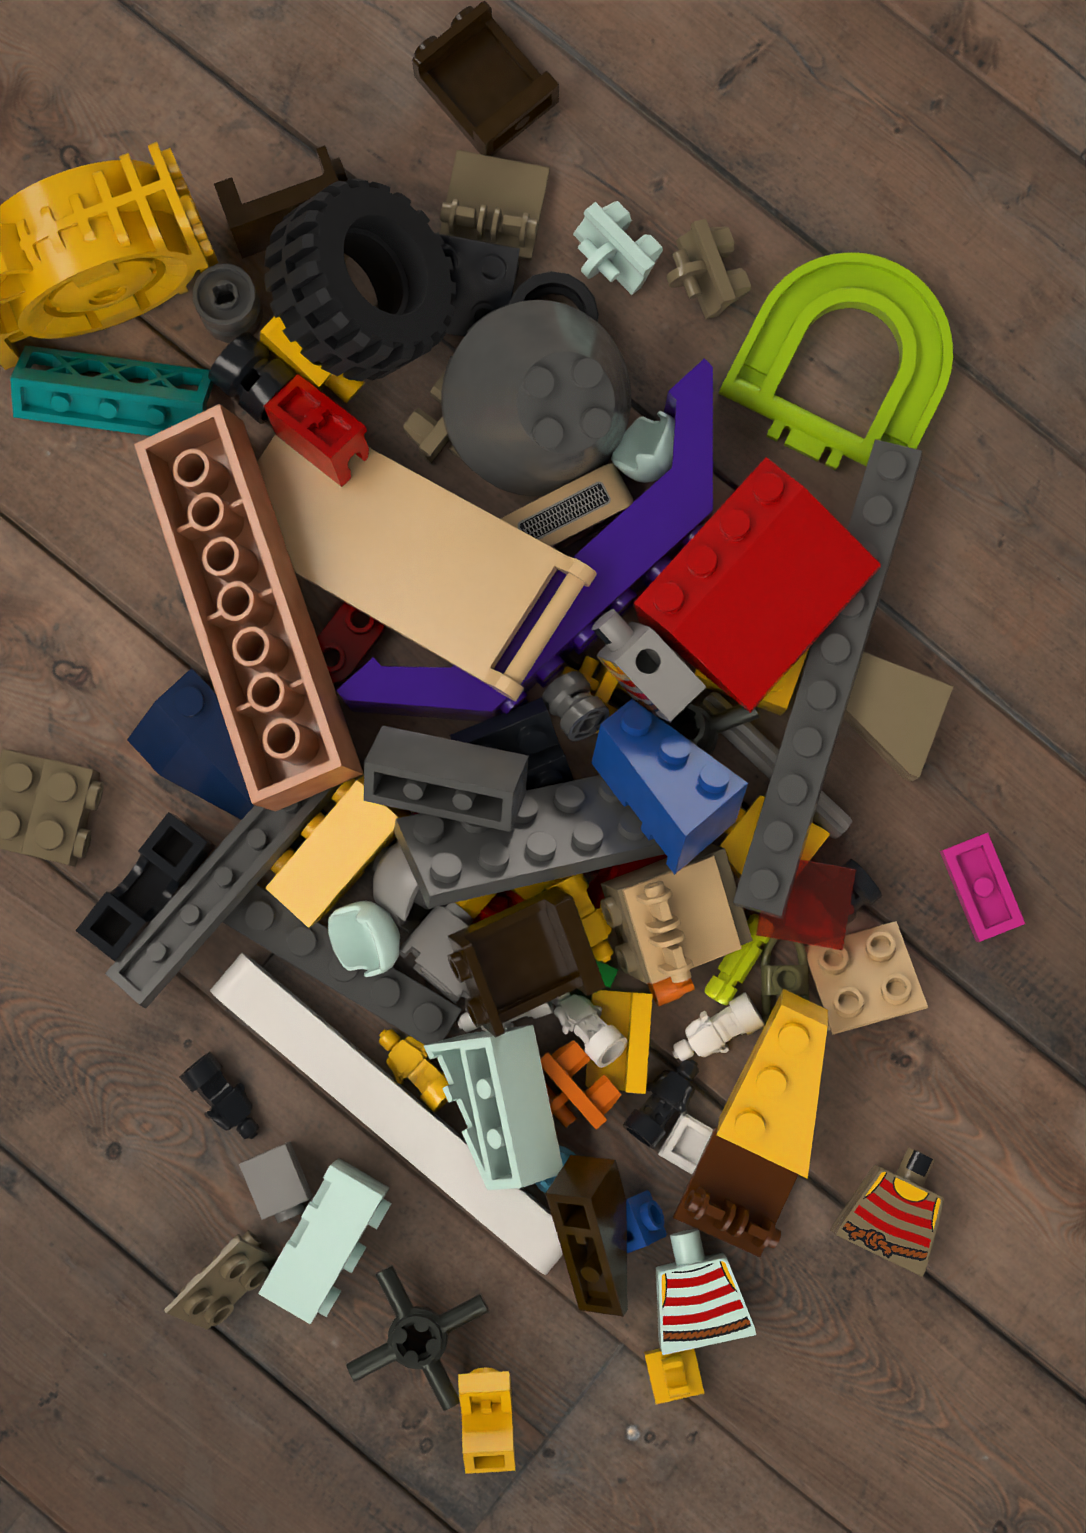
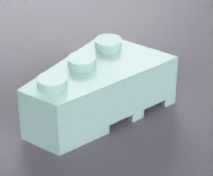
(503, 1104)

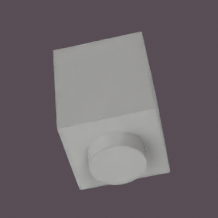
(277, 1183)

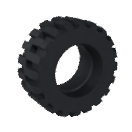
(321, 301)

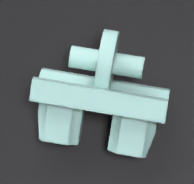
(612, 250)

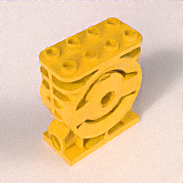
(96, 248)

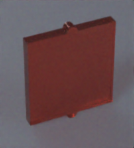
(815, 908)

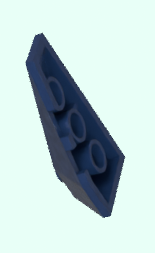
(190, 746)

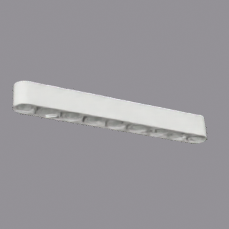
(386, 1108)

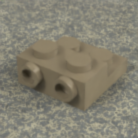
(46, 807)

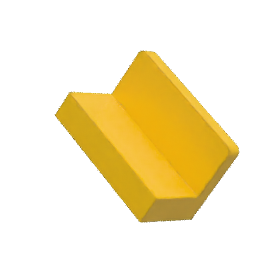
(632, 1017)

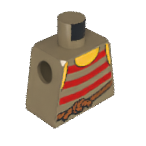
(894, 1213)

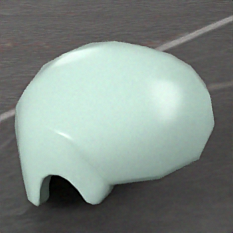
(646, 448)
(364, 937)

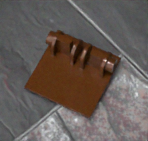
(736, 1196)

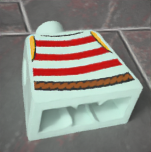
(698, 1298)

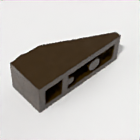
(592, 1232)

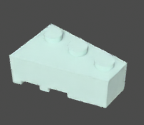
(326, 1242)

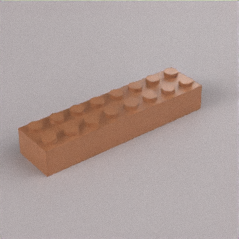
(247, 610)

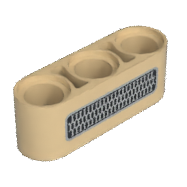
(574, 508)

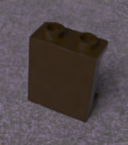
(483, 80)
(255, 220)
(523, 959)

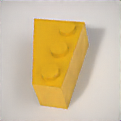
(333, 853)
(779, 1086)

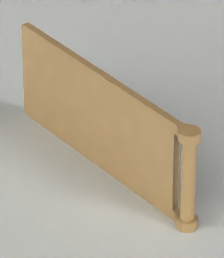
(421, 560)

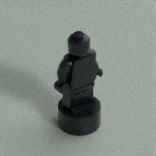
(669, 1094)
(227, 1104)

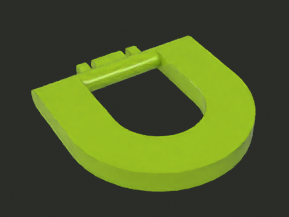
(834, 284)

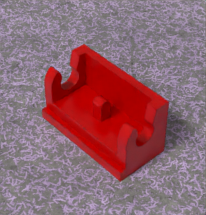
(317, 428)

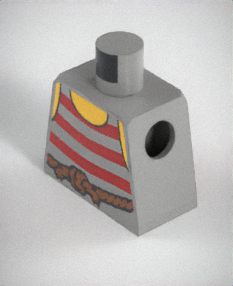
(646, 666)

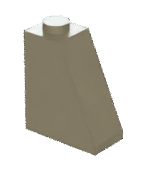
(896, 712)

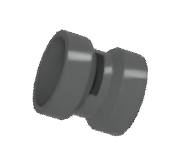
(575, 706)

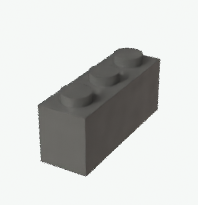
(445, 778)

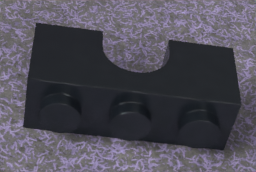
(164, 866)

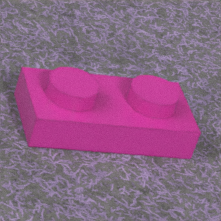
(982, 887)

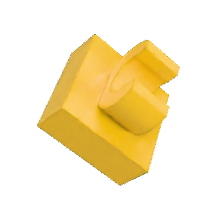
(673, 1375)

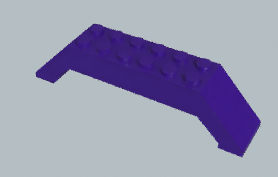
(623, 555)

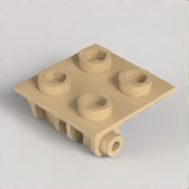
(682, 920)
(866, 979)

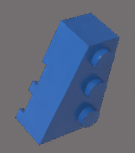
(667, 781)

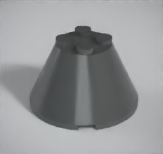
(536, 397)

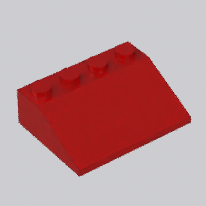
(756, 585)

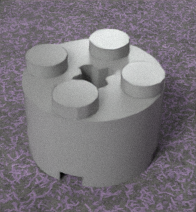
(431, 947)

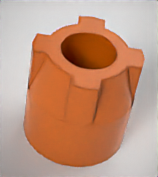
(667, 991)

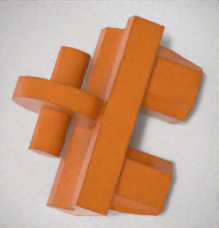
(592, 1102)

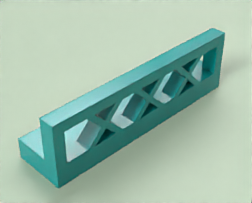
(107, 399)

